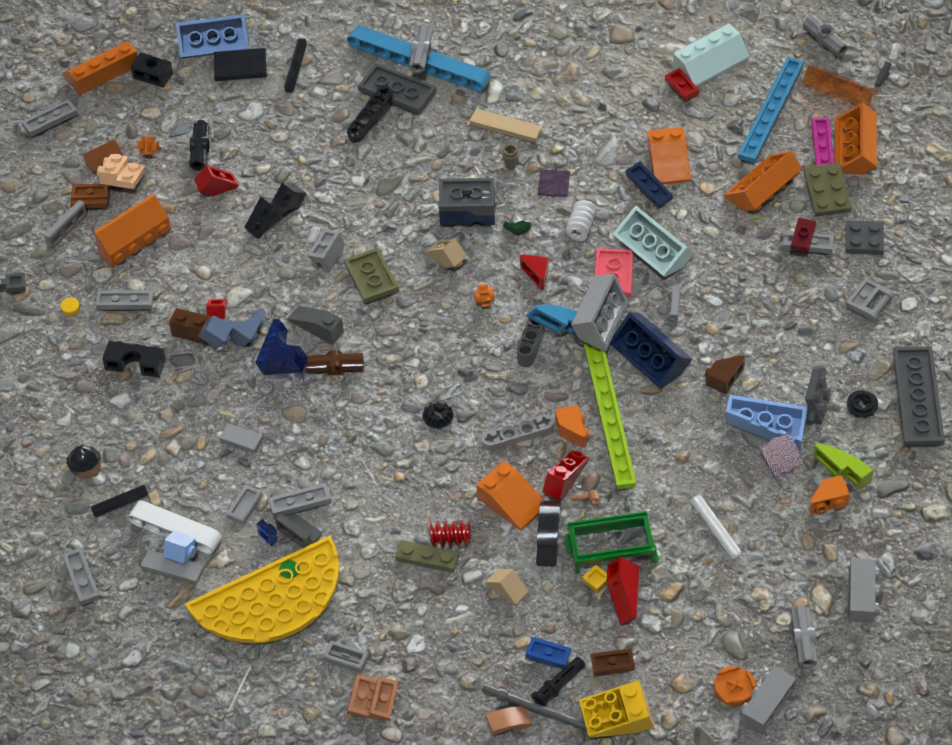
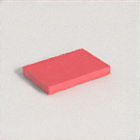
(617, 262)

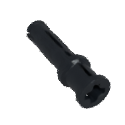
(551, 687)

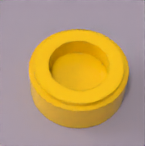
(70, 306)

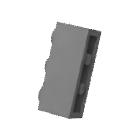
(863, 590)
(767, 700)

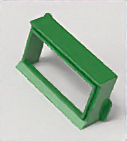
(608, 524)

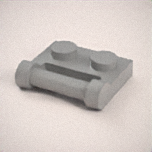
(865, 295)

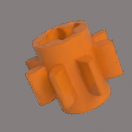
(147, 145)
(484, 295)

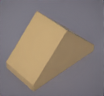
(508, 585)

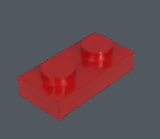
(682, 84)

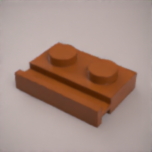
(91, 194)

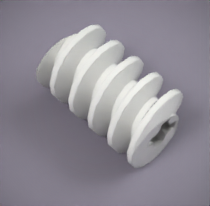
(581, 220)

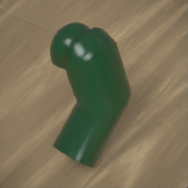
(518, 227)

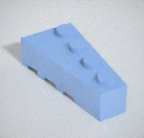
(767, 418)

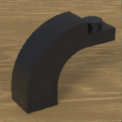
(548, 532)

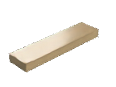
(506, 125)

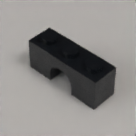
(120, 354)

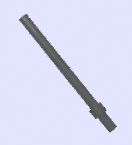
(504, 695)

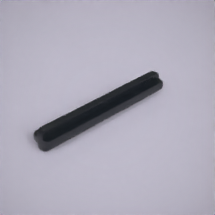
(295, 65)

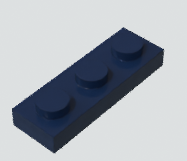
(649, 184)

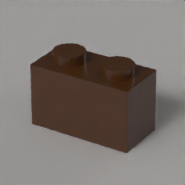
(188, 325)

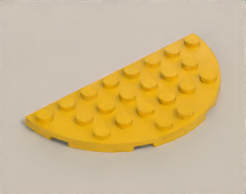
(268, 606)

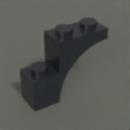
(268, 209)

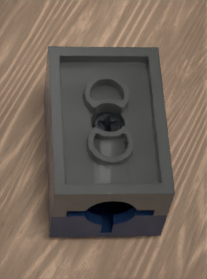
(467, 201)

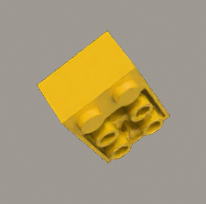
(617, 711)

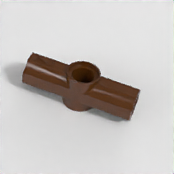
(335, 362)

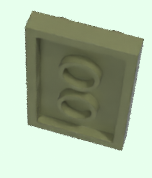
(827, 189)
(371, 275)

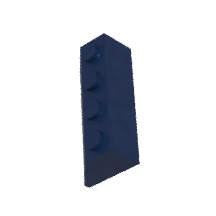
(650, 349)

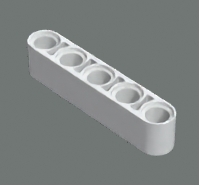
(166, 522)

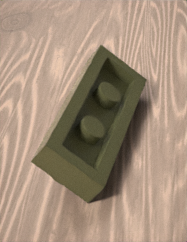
(427, 556)

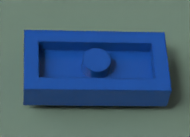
(548, 652)

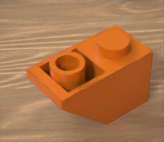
(570, 425)
(830, 495)

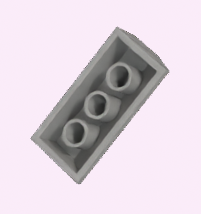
(600, 311)

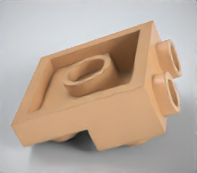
(120, 173)

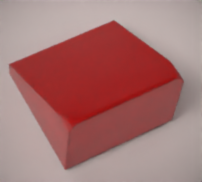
(217, 308)

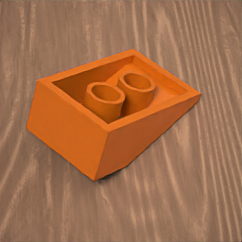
(669, 155)
(509, 495)

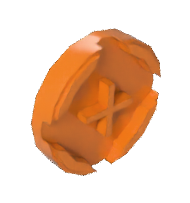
(734, 686)

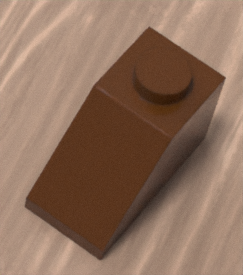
(724, 373)

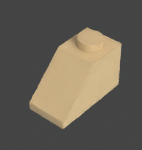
(447, 253)

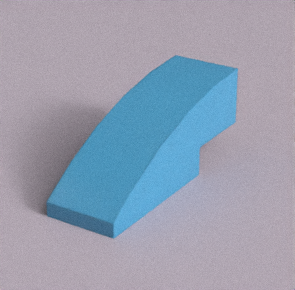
(553, 317)

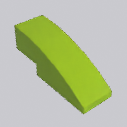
(843, 464)

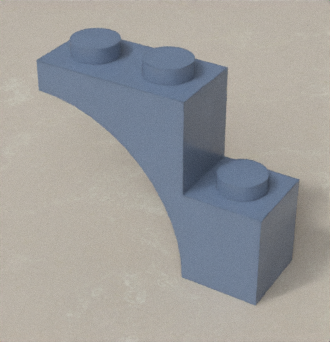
(220, 331)

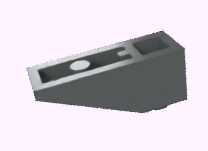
(318, 322)

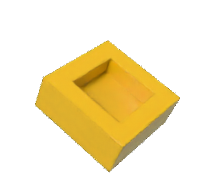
(595, 578)

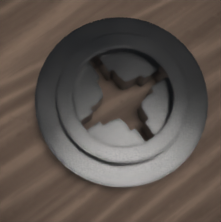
(868, 399)
(434, 420)

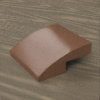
(372, 697)

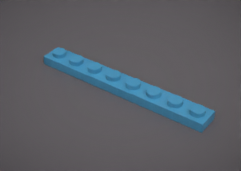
(770, 110)

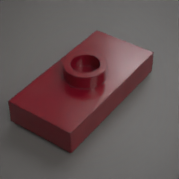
(803, 235)

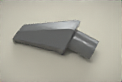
(883, 73)

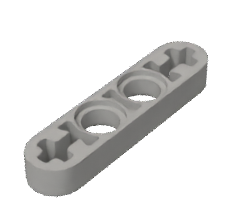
(519, 435)

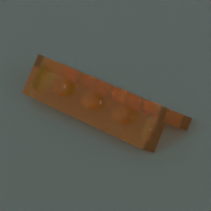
(838, 85)

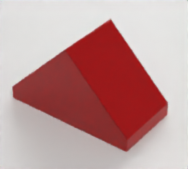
(535, 268)

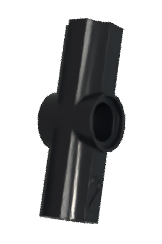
(199, 145)

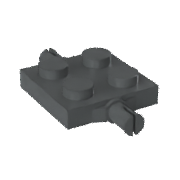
(817, 396)

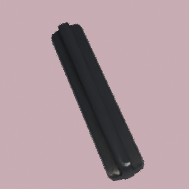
(119, 500)

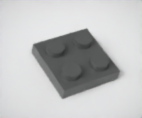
(864, 237)

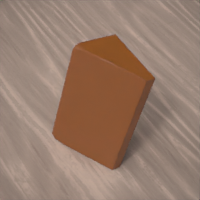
(96, 156)

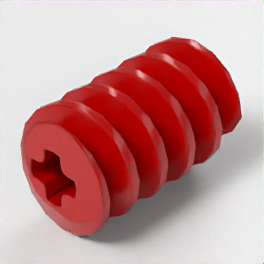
(450, 534)

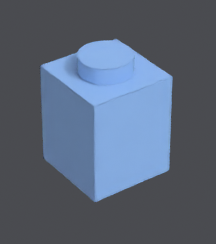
(179, 547)

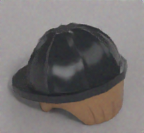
(84, 461)

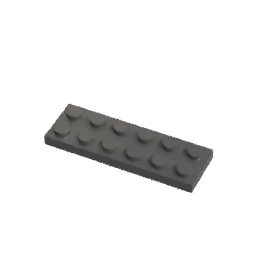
(918, 396)

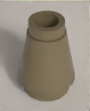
(510, 156)

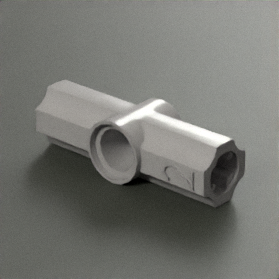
(825, 36)
(421, 49)
(804, 636)

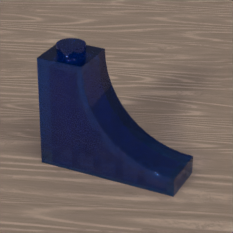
(277, 356)

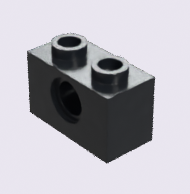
(151, 69)

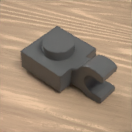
(13, 283)

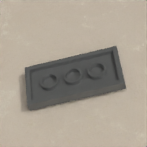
(407, 91)

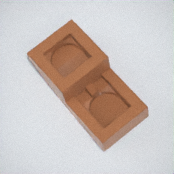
(508, 718)

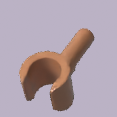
(592, 496)

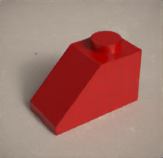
(215, 181)

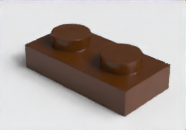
(612, 662)

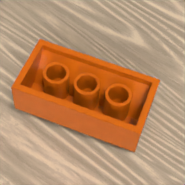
(101, 68)
(856, 140)
(764, 181)
(132, 231)

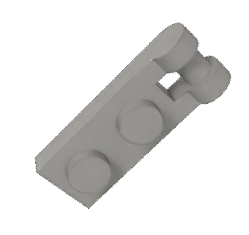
(820, 242)

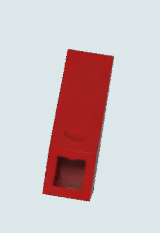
(564, 474)
(623, 587)

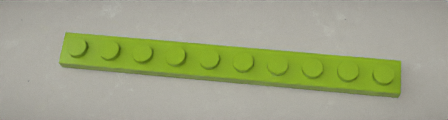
(610, 417)

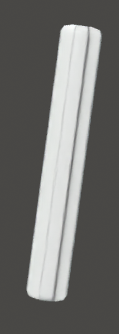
(716, 527)

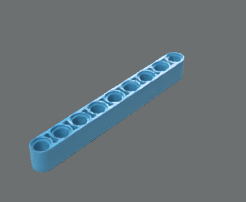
(436, 65)

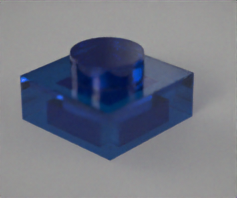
(267, 532)

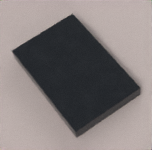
(240, 64)

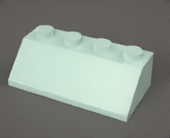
(711, 55)
(653, 242)

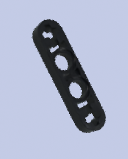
(366, 112)

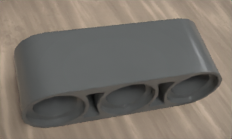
(529, 343)

